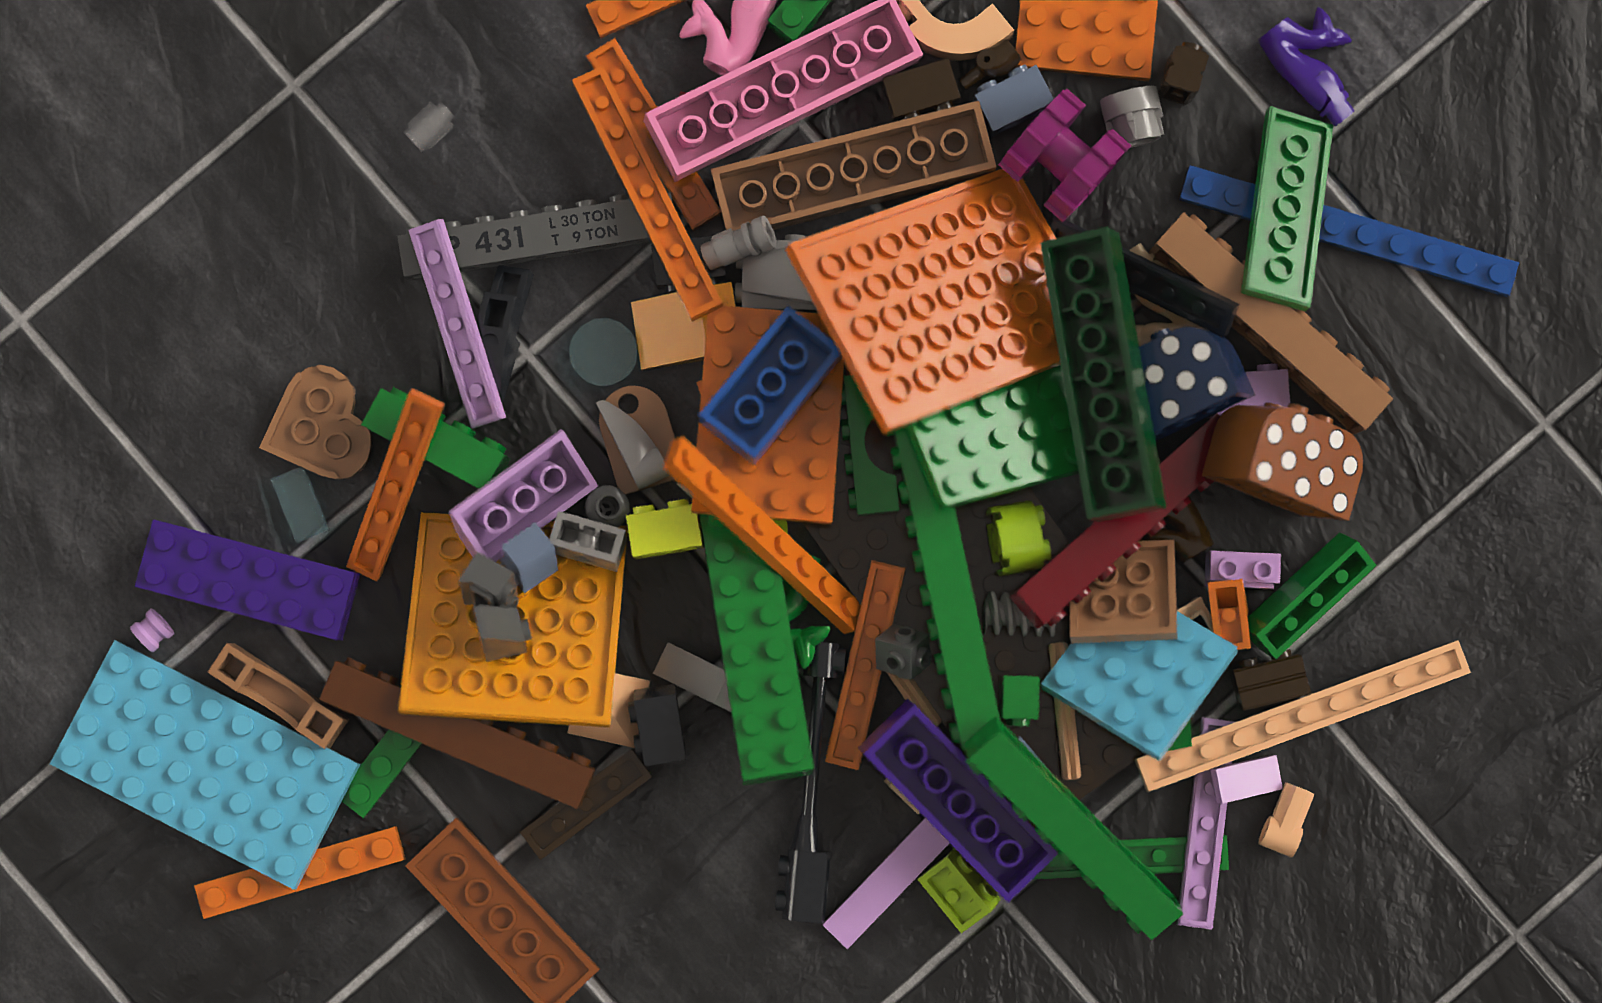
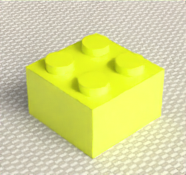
(664, 530)

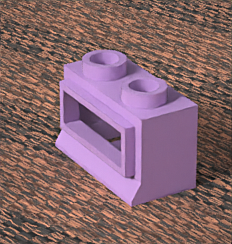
(1255, 569)

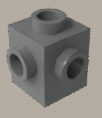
(903, 651)

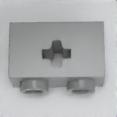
(588, 541)

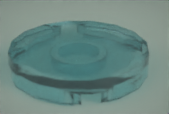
(603, 352)

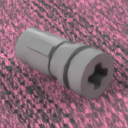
(736, 244)

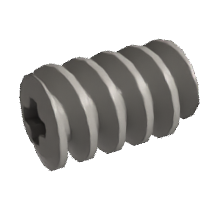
(1007, 614)

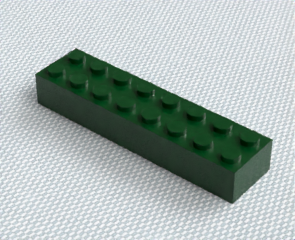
(1103, 375)

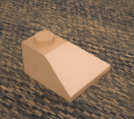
(621, 728)

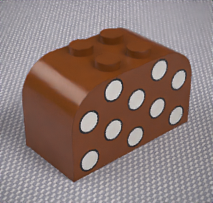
(1287, 459)

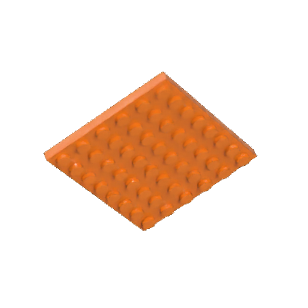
(936, 296)

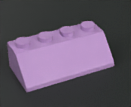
(524, 494)

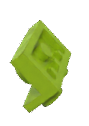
(959, 890)

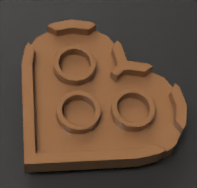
(318, 425)

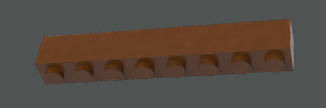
(467, 739)

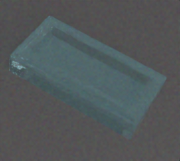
(300, 504)

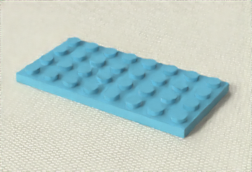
(205, 764)

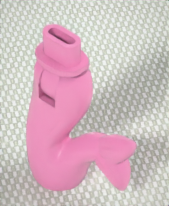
(748, 25)

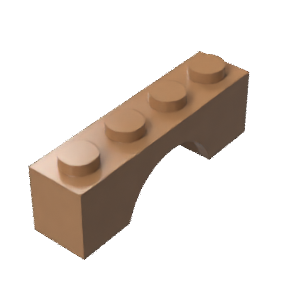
(279, 694)

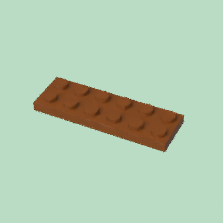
(501, 916)

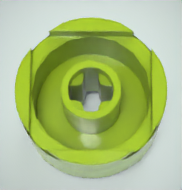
(1017, 537)

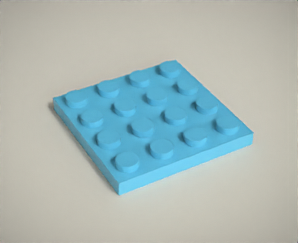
(1142, 687)

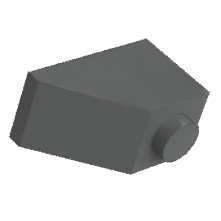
(501, 632)

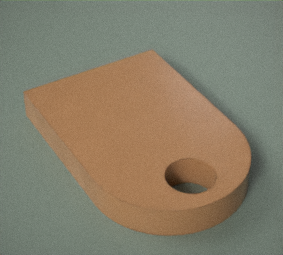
(654, 421)

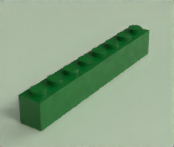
(1072, 828)

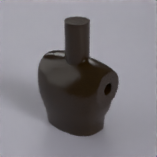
(992, 63)

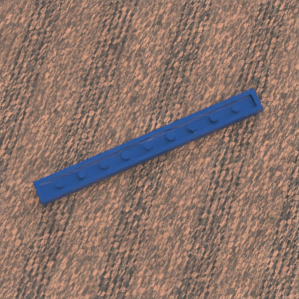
(1365, 235)

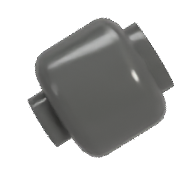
(612, 498)

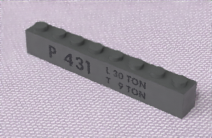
(537, 236)

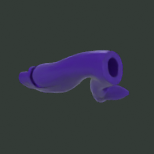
(1309, 76)

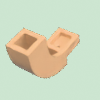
(955, 41)

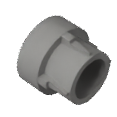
(1134, 114)

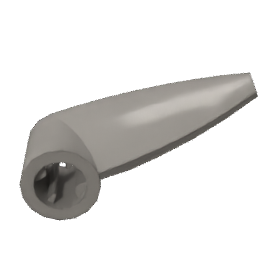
(635, 446)

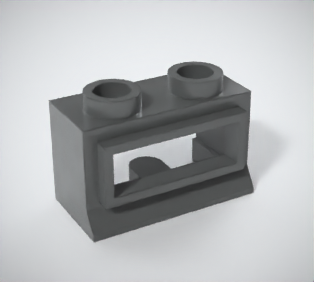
(488, 584)

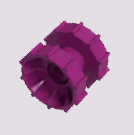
(1064, 154)

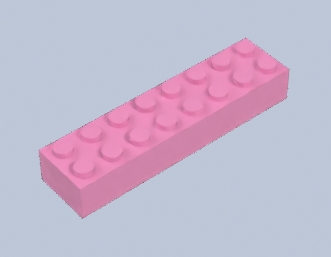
(782, 87)

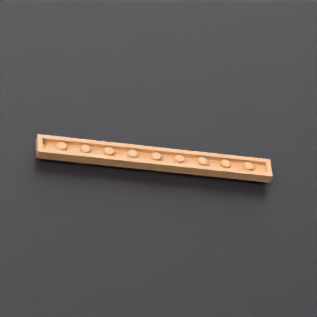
(1305, 715)

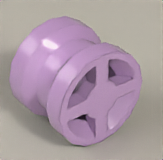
(152, 630)

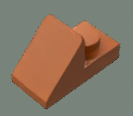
(1230, 612)

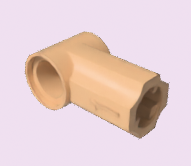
(1283, 829)

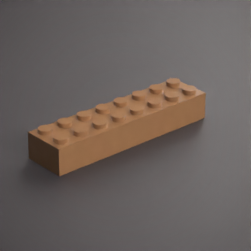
(856, 169)
(1275, 329)

